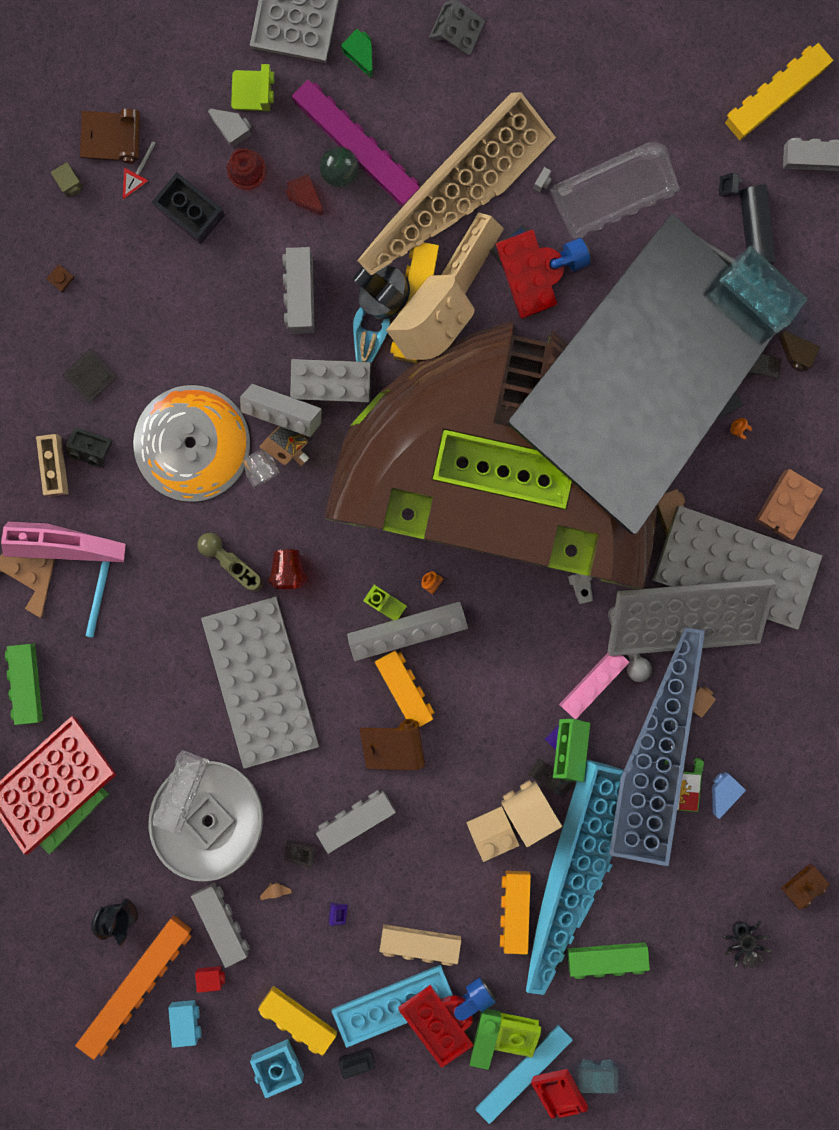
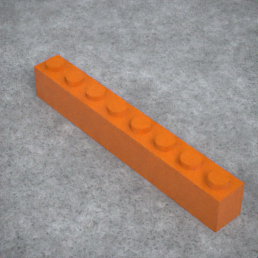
(133, 987)

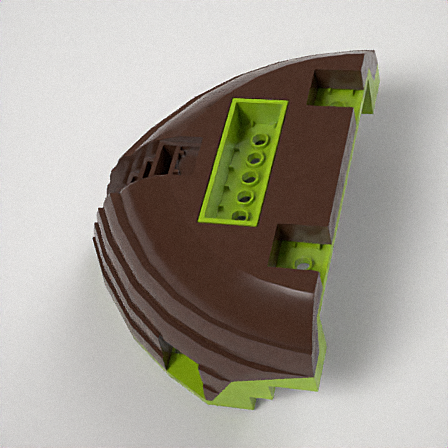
(459, 406)

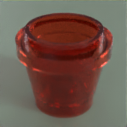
(250, 175)
(287, 570)

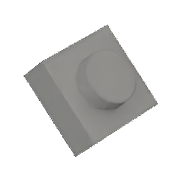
(543, 180)

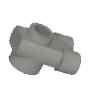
(579, 583)

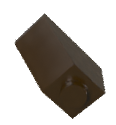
(798, 351)

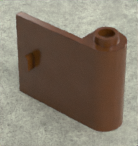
(113, 135)
(393, 747)

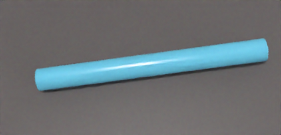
(97, 598)

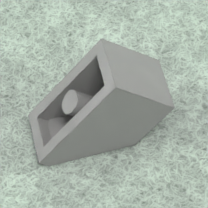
(231, 126)

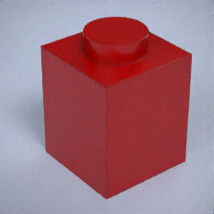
(209, 979)

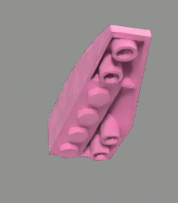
(56, 542)

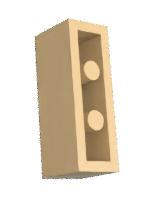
(52, 465)

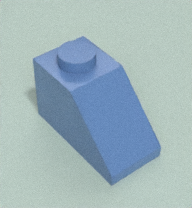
(725, 793)

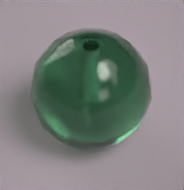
(339, 167)

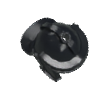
(114, 921)

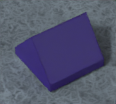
(337, 914)

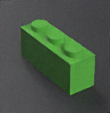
(571, 750)

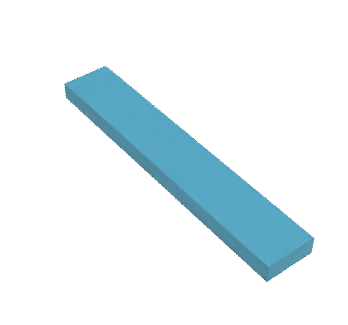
(522, 1075)

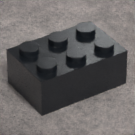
(188, 208)

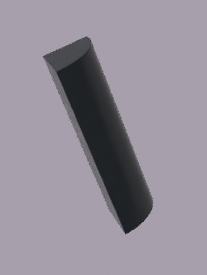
(757, 221)

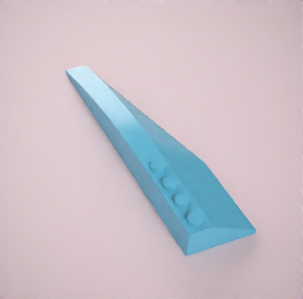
(576, 870)

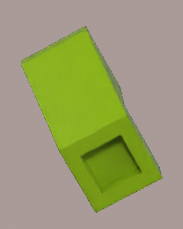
(384, 603)

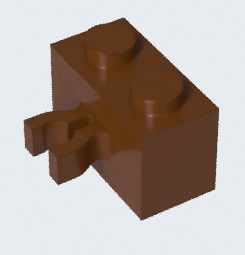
(805, 887)

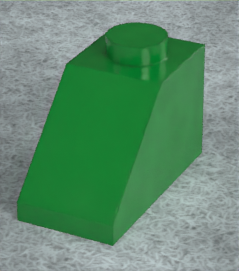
(359, 51)

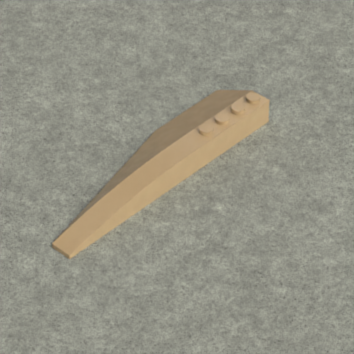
(466, 180)

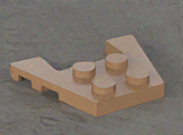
(33, 573)

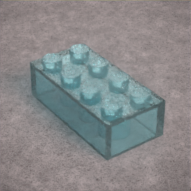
(763, 289)

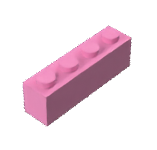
(593, 684)

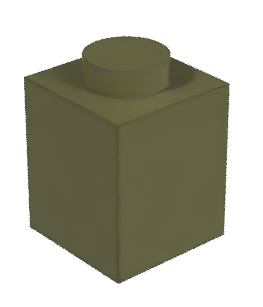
(67, 180)

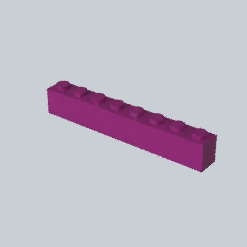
(351, 136)

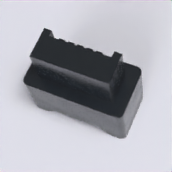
(356, 1063)

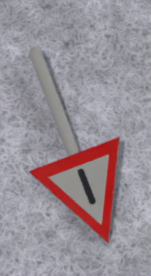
(132, 180)

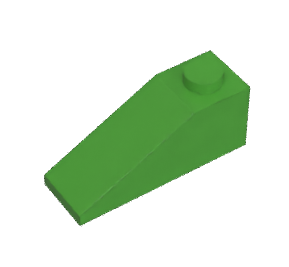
(485, 1038)

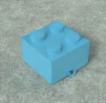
(277, 1068)

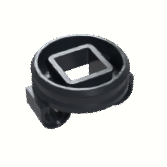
(393, 295)

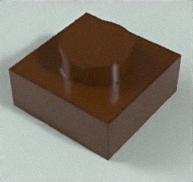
(60, 278)

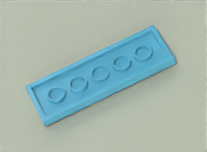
(379, 1010)

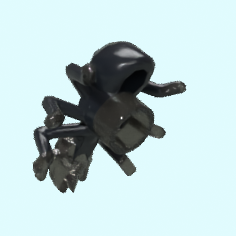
(747, 943)

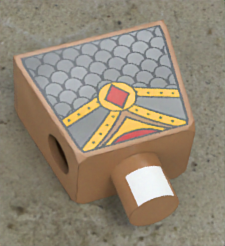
(285, 446)

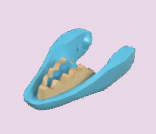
(366, 341)

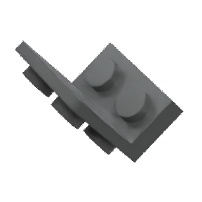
(457, 26)

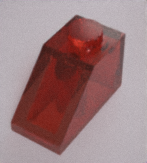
(304, 195)

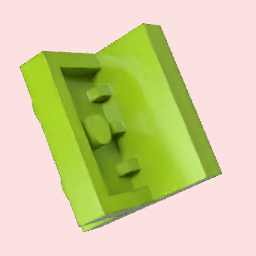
(518, 1035)

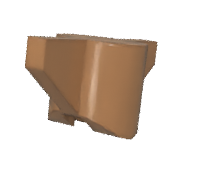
(274, 891)

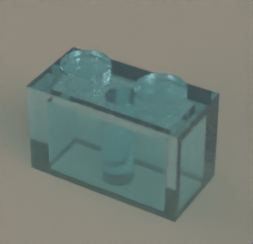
(597, 1077)

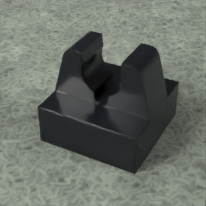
(729, 185)

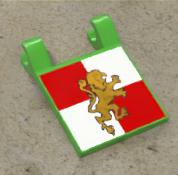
(690, 787)

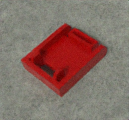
(559, 1097)

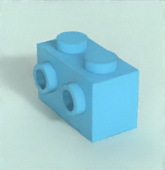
(183, 1023)

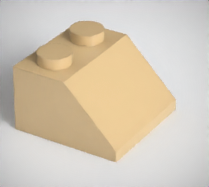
(492, 834)

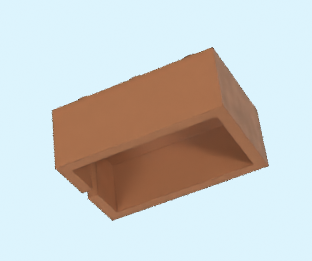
(788, 504)

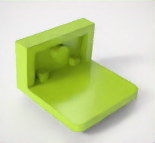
(252, 89)

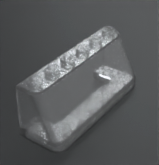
(615, 189)

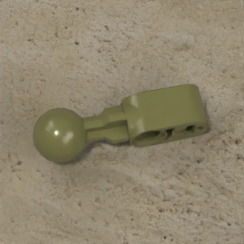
(211, 546)

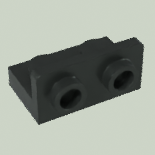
(88, 447)

